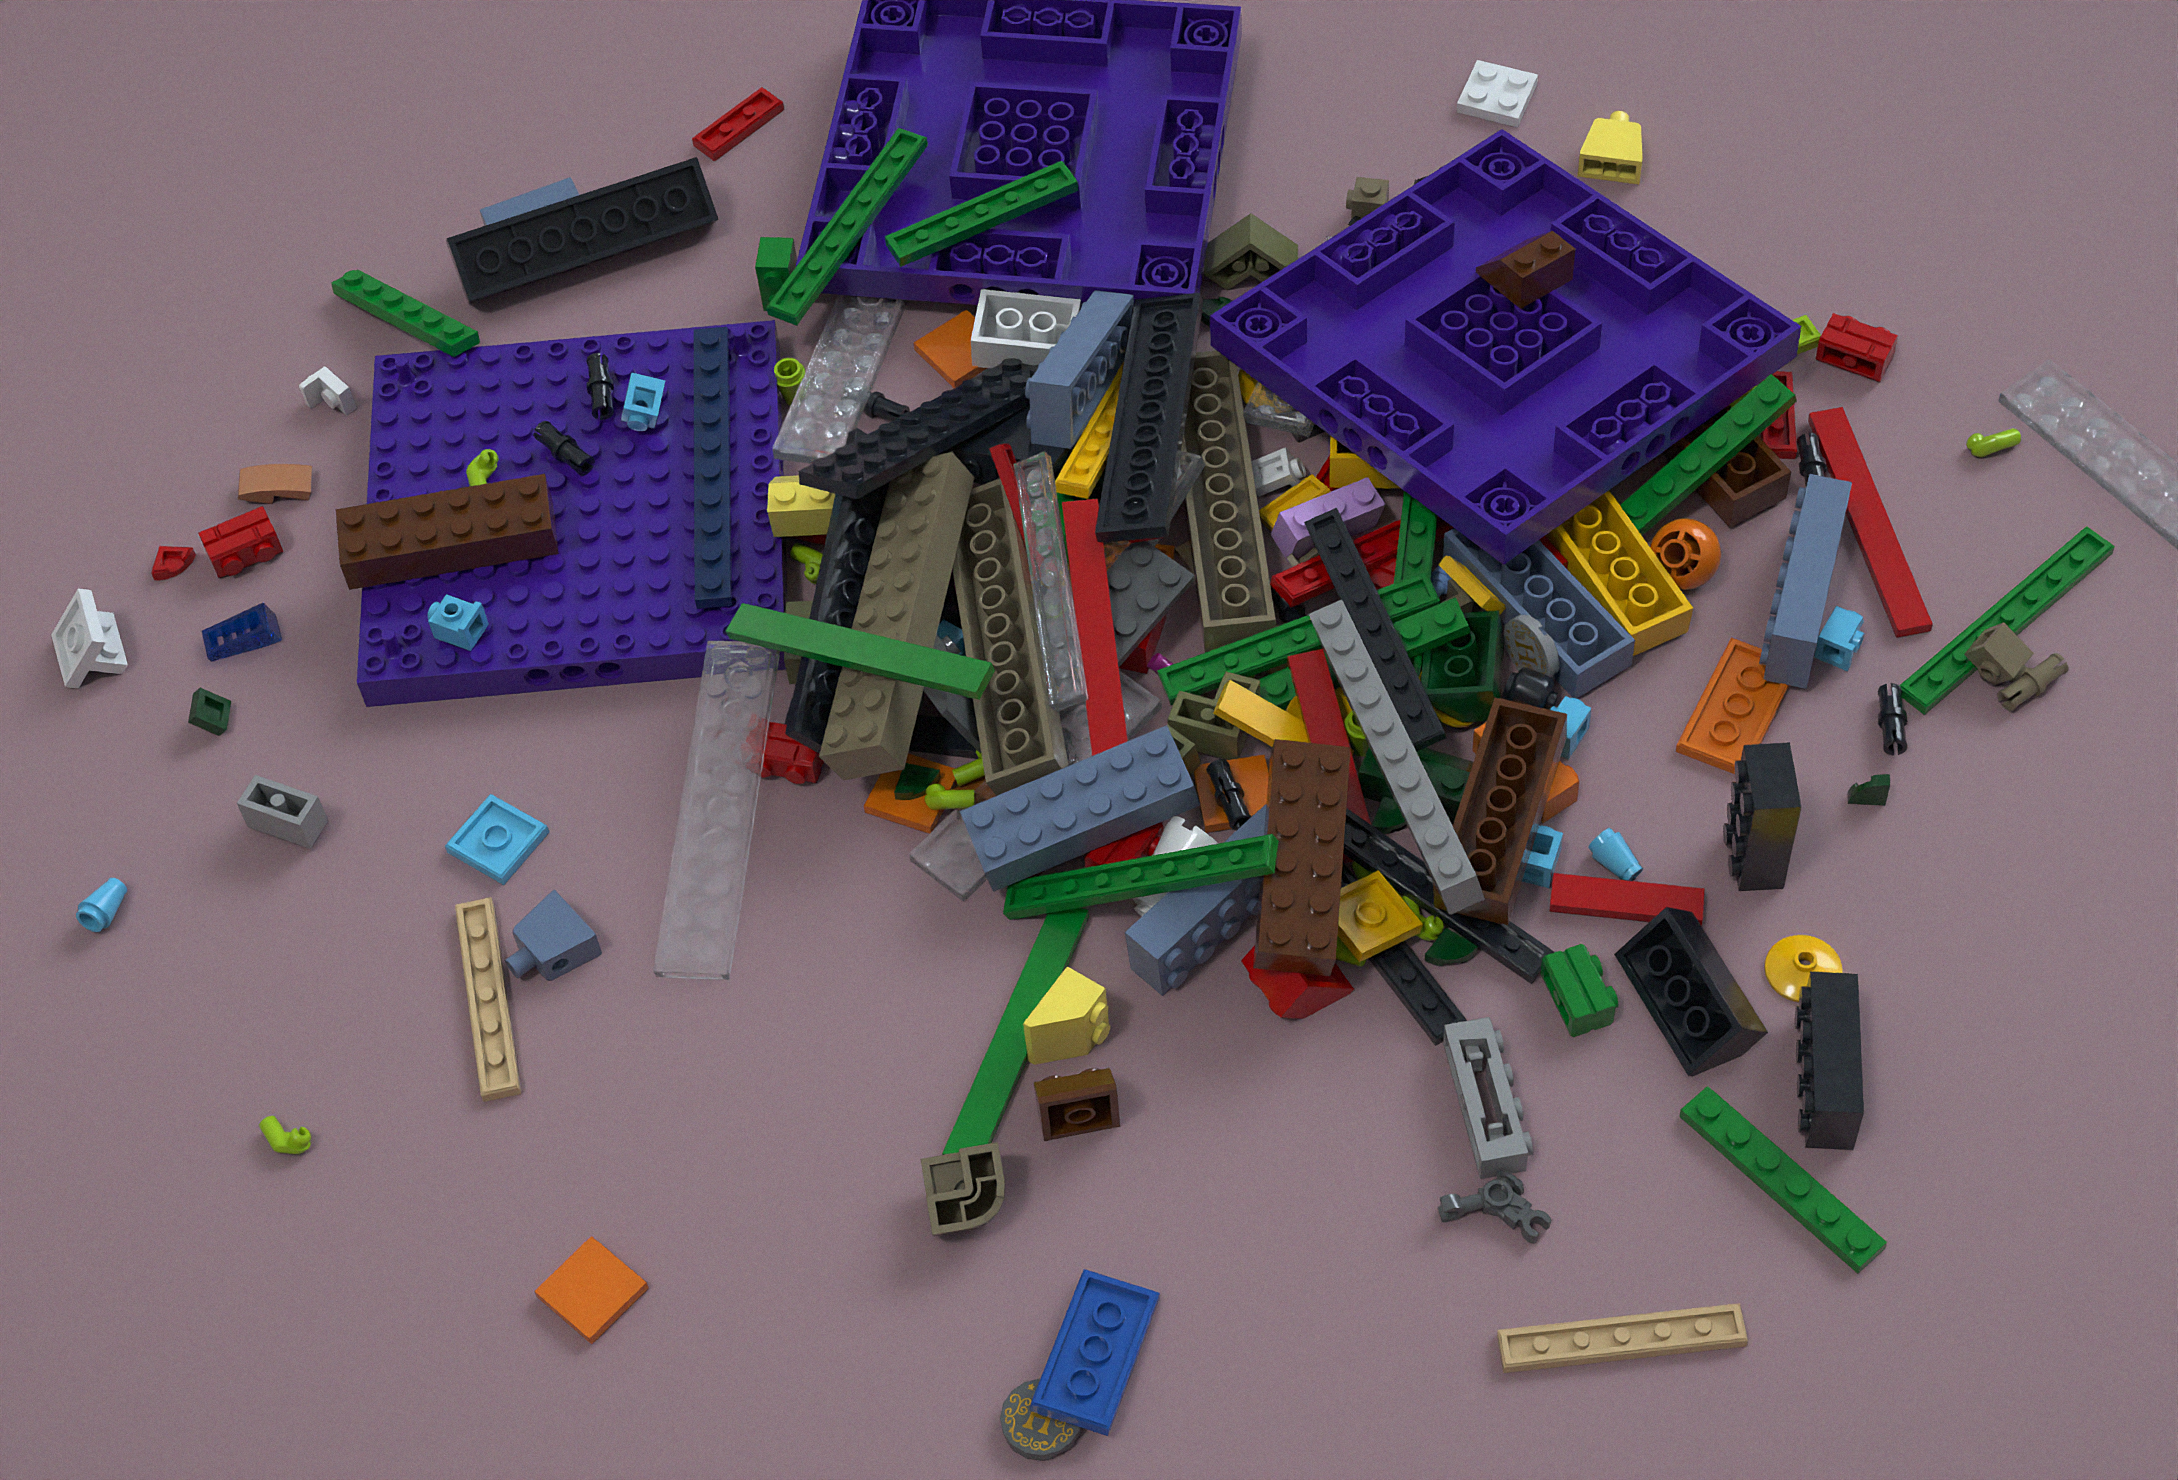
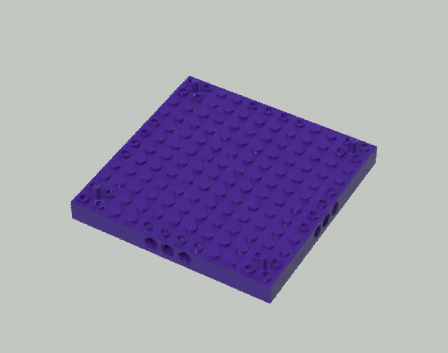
(1008, 87)
(1490, 406)
(624, 578)

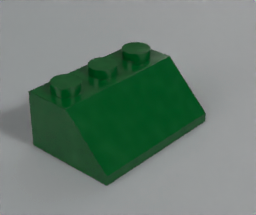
(1467, 671)
(1445, 772)

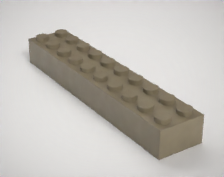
(1224, 509)
(901, 601)
(997, 612)

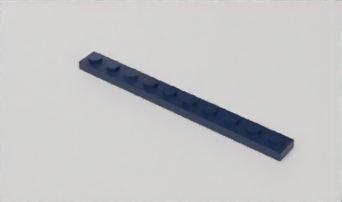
(712, 469)

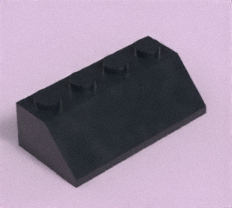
(1690, 992)

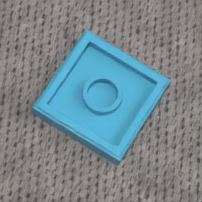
(497, 839)

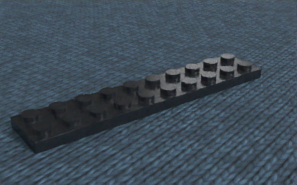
(1150, 419)
(922, 432)
(835, 602)

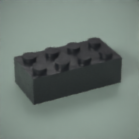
(1762, 816)
(1830, 1061)

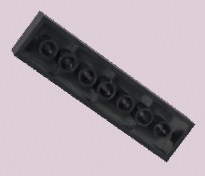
(581, 230)

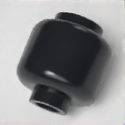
(1530, 689)

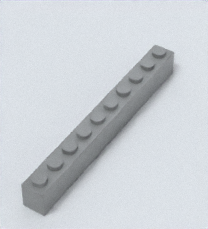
(1397, 758)

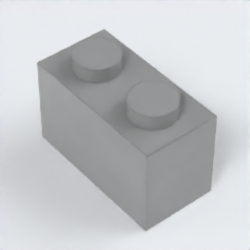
(282, 811)

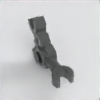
(1499, 1199)

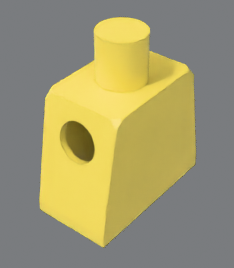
(1612, 150)

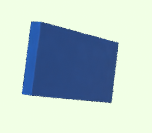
(1095, 1352)

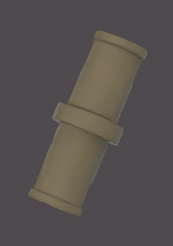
(2032, 681)

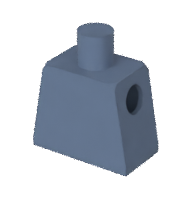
(552, 940)

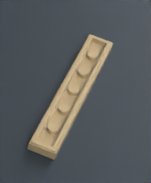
(487, 1000)
(1621, 1338)

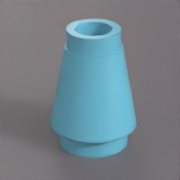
(1615, 855)
(101, 906)

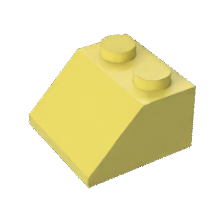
(798, 508)
(1067, 1020)

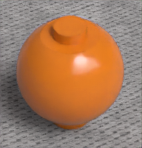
(1687, 552)

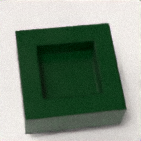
(209, 711)

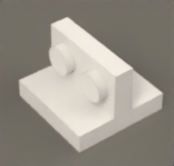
(87, 641)

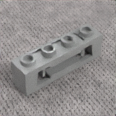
(1498, 1153)

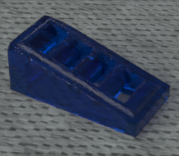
(257, 637)

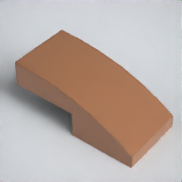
(269, 480)

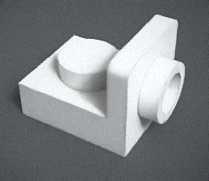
(328, 388)
(1277, 471)

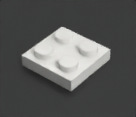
(1497, 93)

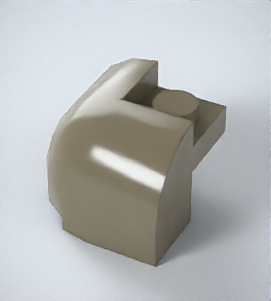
(963, 1188)

